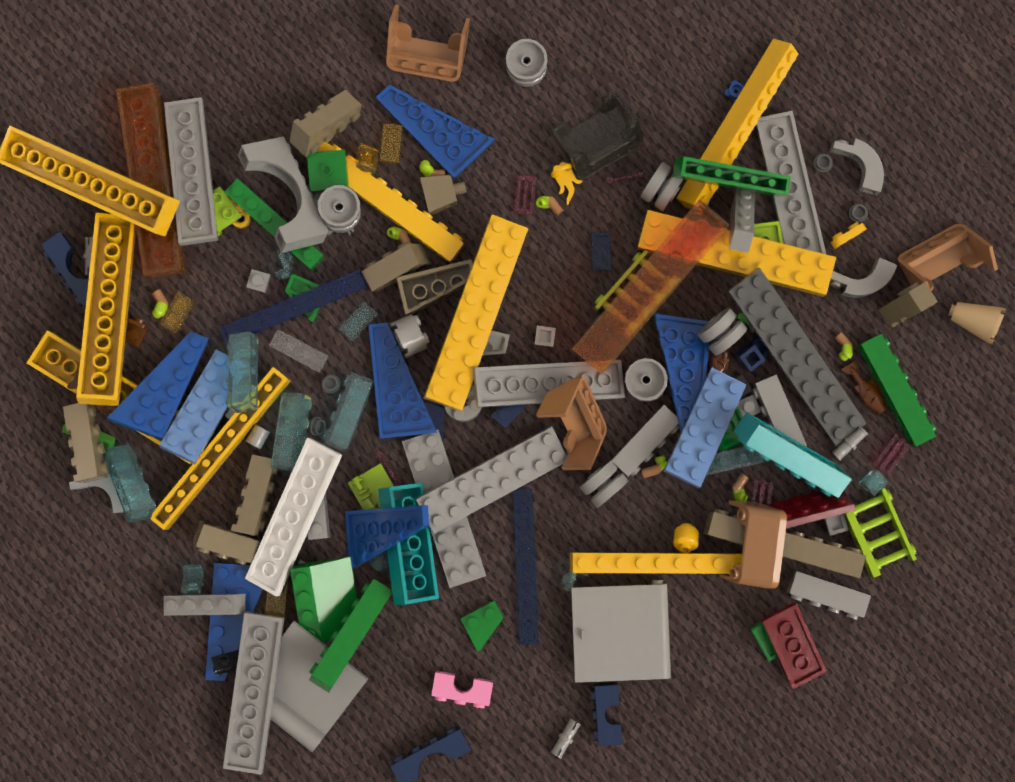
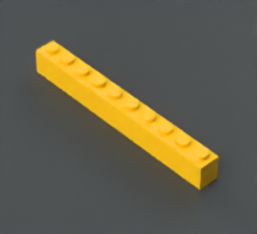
(742, 116)
(400, 211)
(218, 452)
(653, 562)

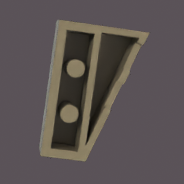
(395, 264)
(908, 304)
(225, 543)

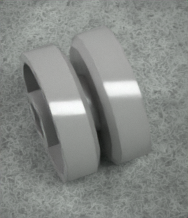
(518, 55)
(662, 186)
(345, 199)
(722, 331)
(650, 369)
(601, 481)

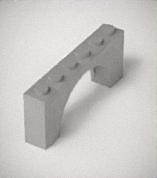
(276, 158)

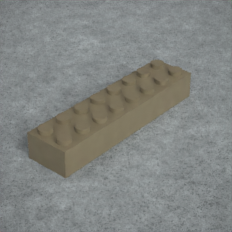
(796, 547)

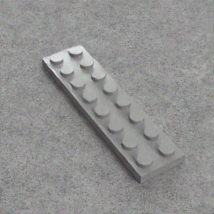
(784, 156)
(191, 171)
(530, 383)
(493, 479)
(455, 542)
(253, 693)

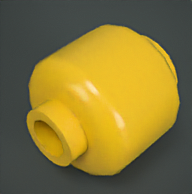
(686, 538)

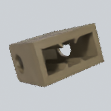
(441, 192)

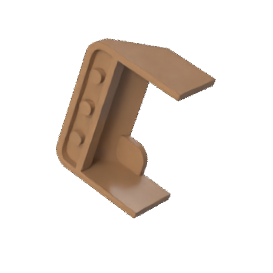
(425, 56)
(944, 252)
(582, 419)
(761, 546)

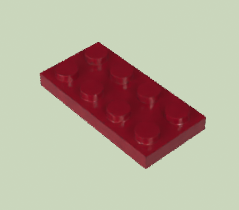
(813, 507)
(793, 645)

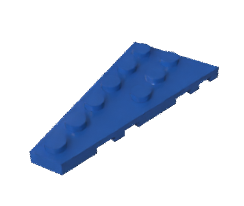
(441, 135)
(684, 360)
(158, 397)
(398, 400)
(379, 529)
(227, 629)

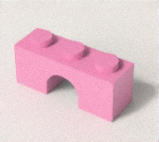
(445, 689)

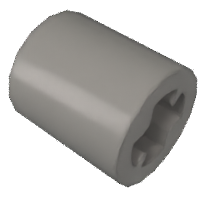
(257, 436)

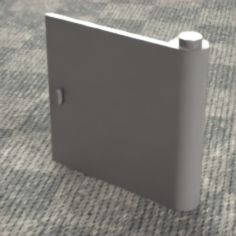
(621, 632)
(299, 704)

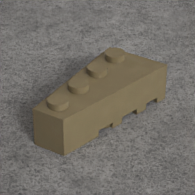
(324, 123)
(432, 285)
(85, 443)
(255, 496)

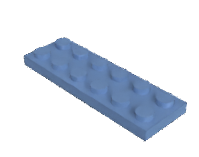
(200, 412)
(705, 428)

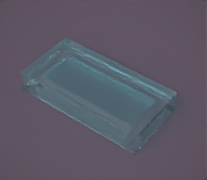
(358, 321)

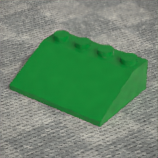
(323, 595)

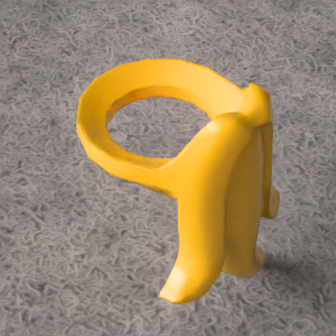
(564, 176)

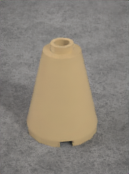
(978, 319)

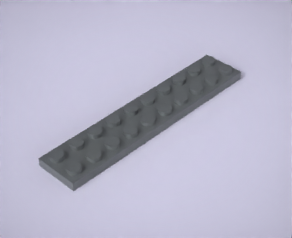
(796, 356)

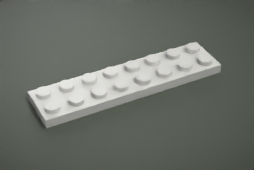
(293, 516)

